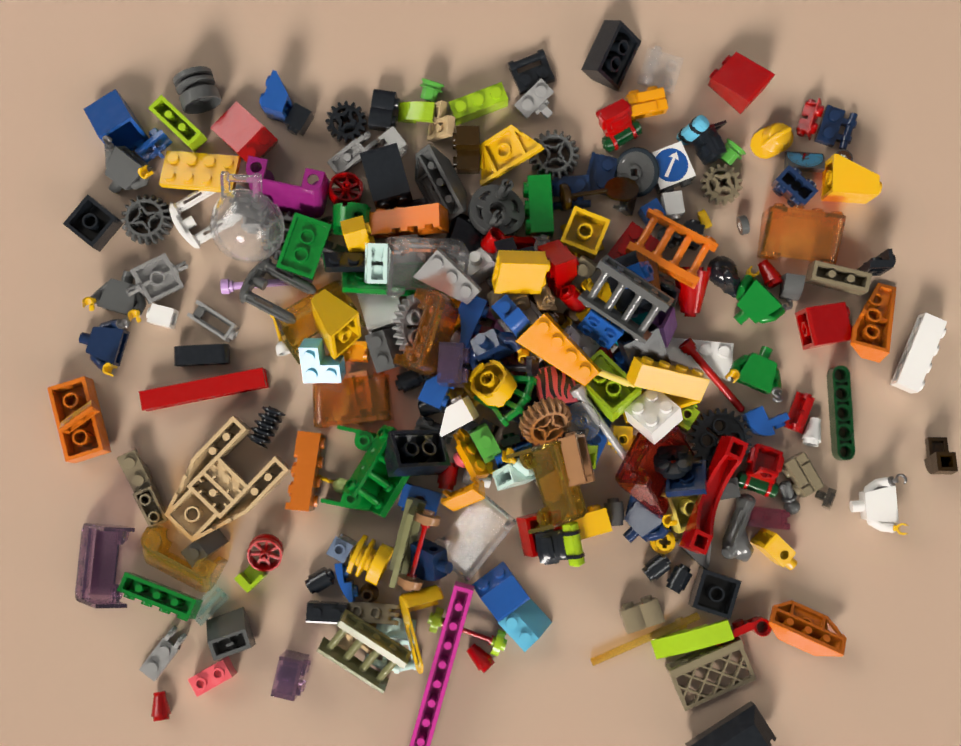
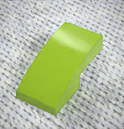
(416, 111)

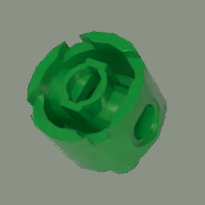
(347, 212)

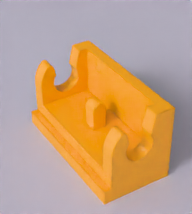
(357, 352)
(464, 496)

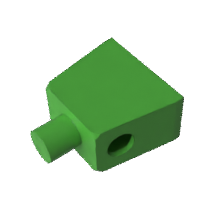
(485, 442)

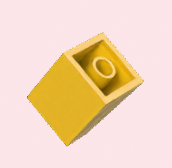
(848, 182)
(335, 322)

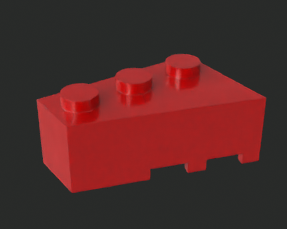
(631, 234)

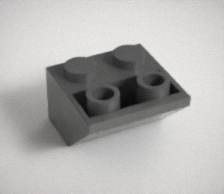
(229, 634)

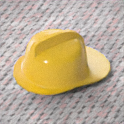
(772, 140)

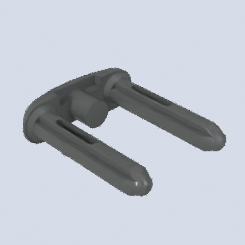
(256, 279)

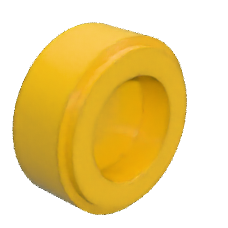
(704, 219)

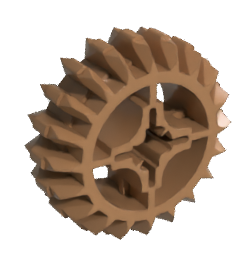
(545, 421)

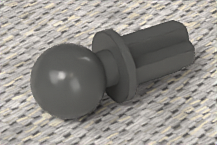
(789, 497)

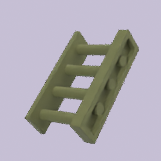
(372, 638)

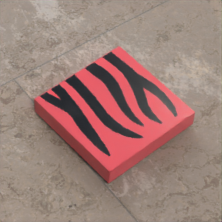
(554, 384)

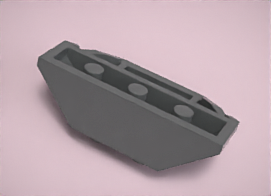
(439, 181)

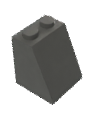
(383, 349)

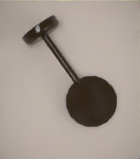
(616, 188)

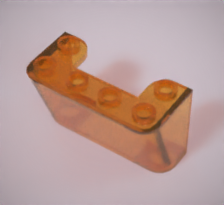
(800, 233)

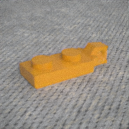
(470, 455)

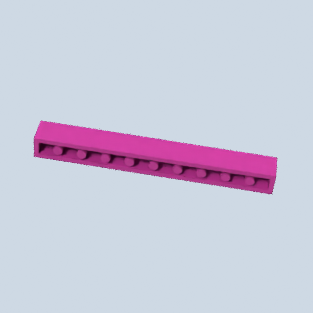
(442, 664)

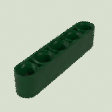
(845, 404)

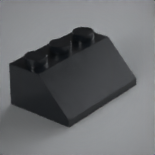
(611, 54)
(415, 453)

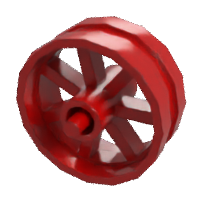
(345, 188)
(265, 552)

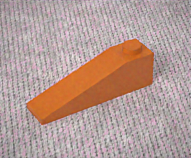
(874, 325)

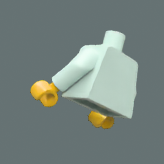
(510, 474)

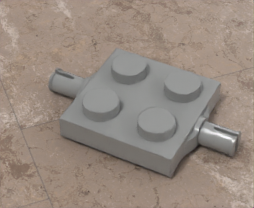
(157, 278)

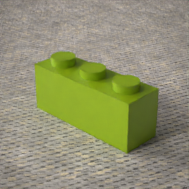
(478, 103)
(177, 123)

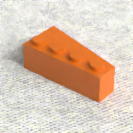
(409, 220)
(306, 471)

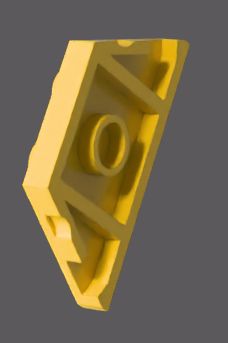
(505, 152)

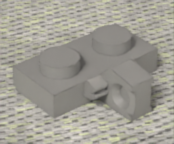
(535, 100)

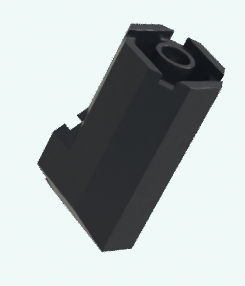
(739, 728)

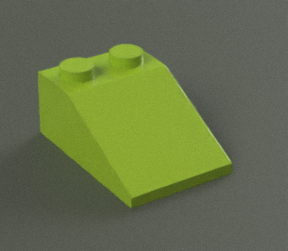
(608, 395)

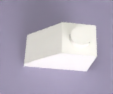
(458, 414)

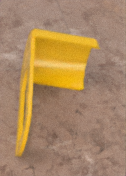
(415, 601)

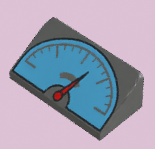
(805, 161)

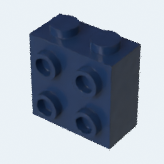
(794, 187)

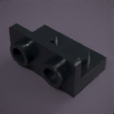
(879, 264)

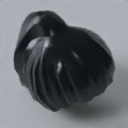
(724, 274)

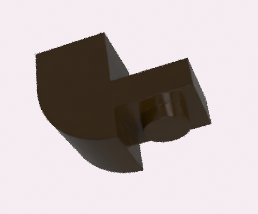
(939, 458)

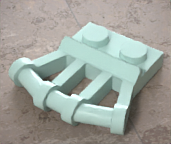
(399, 634)

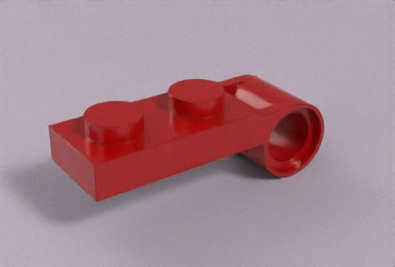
(496, 234)
(743, 626)

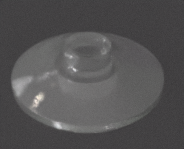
(591, 427)

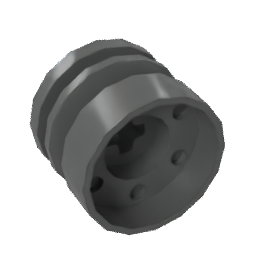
(197, 90)

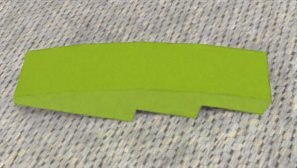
(692, 639)

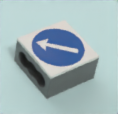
(674, 168)

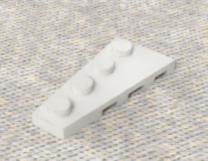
(716, 354)

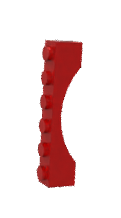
(700, 525)

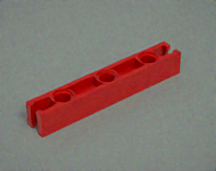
(204, 389)

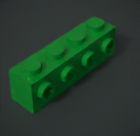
(159, 595)

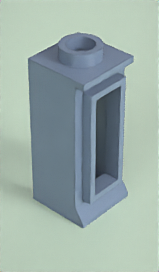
(341, 548)

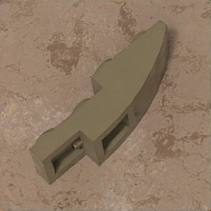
(144, 488)

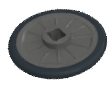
(647, 167)

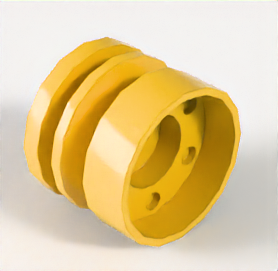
(369, 559)

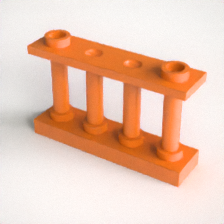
(672, 267)

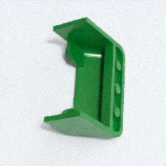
(362, 440)

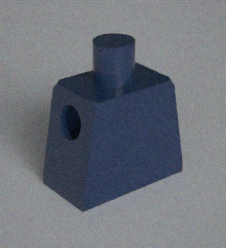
(432, 561)

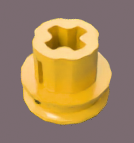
(657, 547)

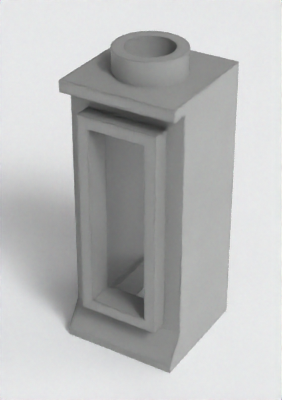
(231, 334)

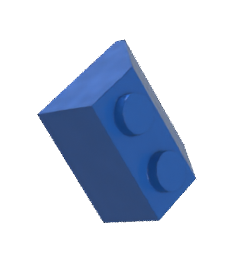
(501, 591)

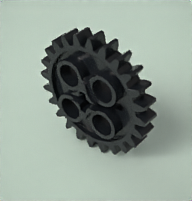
(730, 425)

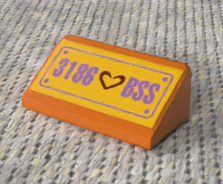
(79, 417)

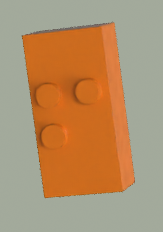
(89, 438)

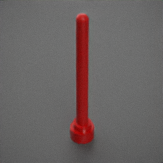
(689, 348)

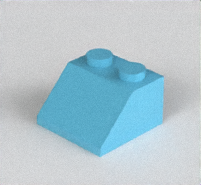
(526, 624)

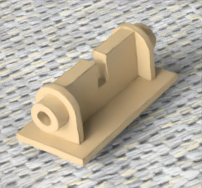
(545, 300)

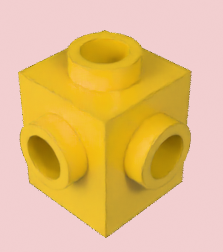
(626, 433)

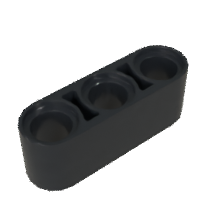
(201, 355)

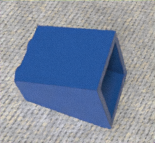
(115, 119)

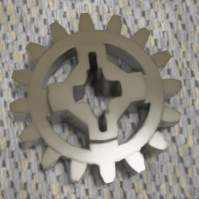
(714, 180)

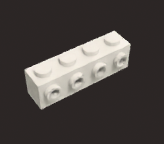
(919, 353)

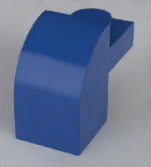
(511, 315)
(760, 423)

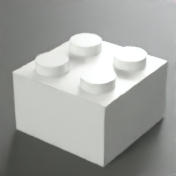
(653, 415)

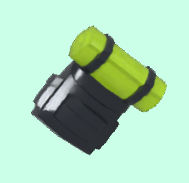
(560, 545)

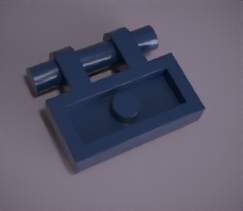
(830, 126)
(577, 184)

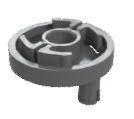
(501, 199)

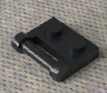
(528, 78)

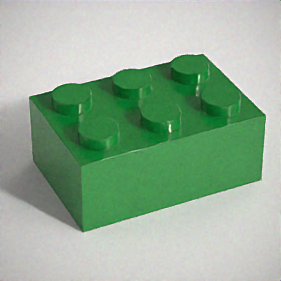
(538, 205)

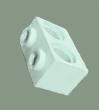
(376, 263)

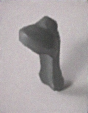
(735, 540)

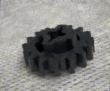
(348, 114)

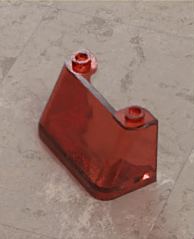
(638, 473)

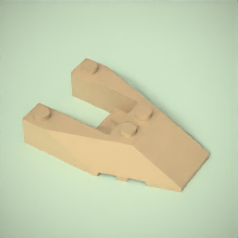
(213, 491)

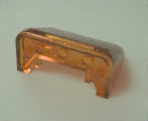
(434, 327)
(353, 401)

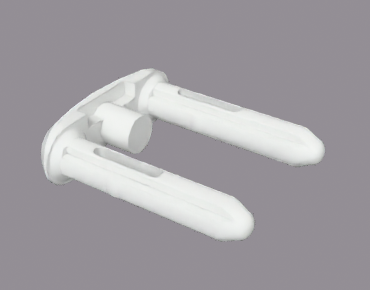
(185, 225)

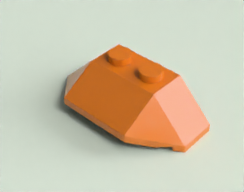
(806, 629)

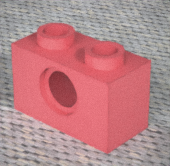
(212, 676)

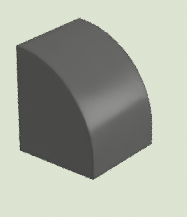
(792, 286)

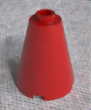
(691, 299)

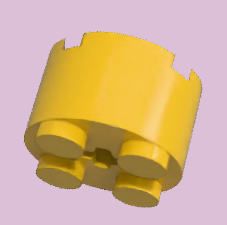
(492, 383)

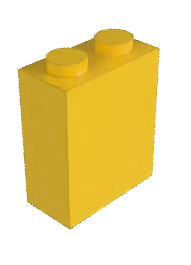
(520, 272)

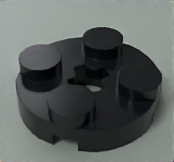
(666, 454)

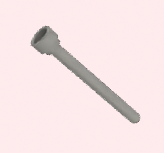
(580, 393)

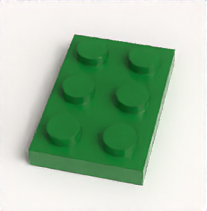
(304, 246)

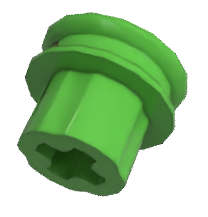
(430, 90)
(733, 152)

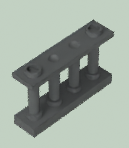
(642, 289)

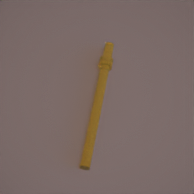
(680, 623)

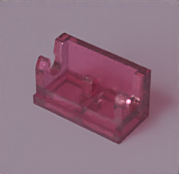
(769, 518)

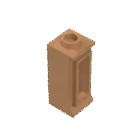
(577, 459)

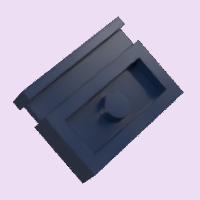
(601, 170)

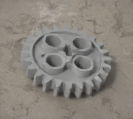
(407, 315)

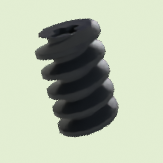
(265, 426)

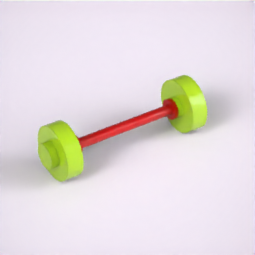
(497, 642)

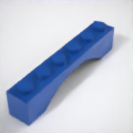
(470, 319)

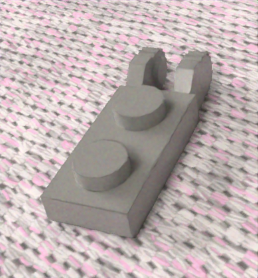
(350, 154)
(162, 655)

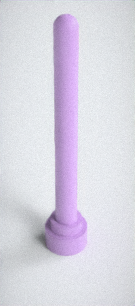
(228, 286)

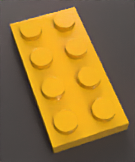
(197, 170)

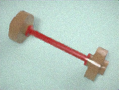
(410, 581)

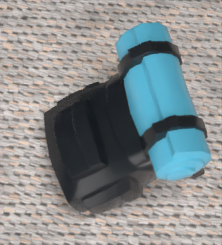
(704, 139)

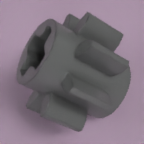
(673, 242)

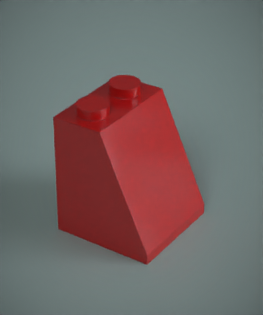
(739, 81)
(824, 325)

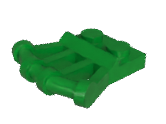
(516, 408)

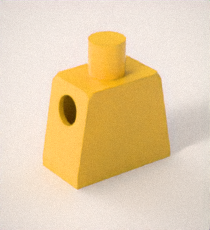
(774, 548)

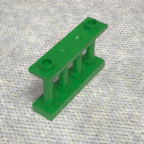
(391, 488)

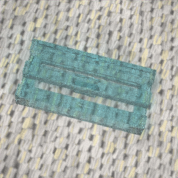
(220, 593)

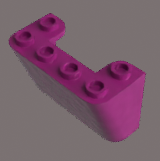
(303, 199)

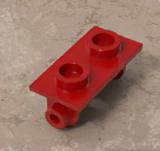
(812, 111)
(799, 412)

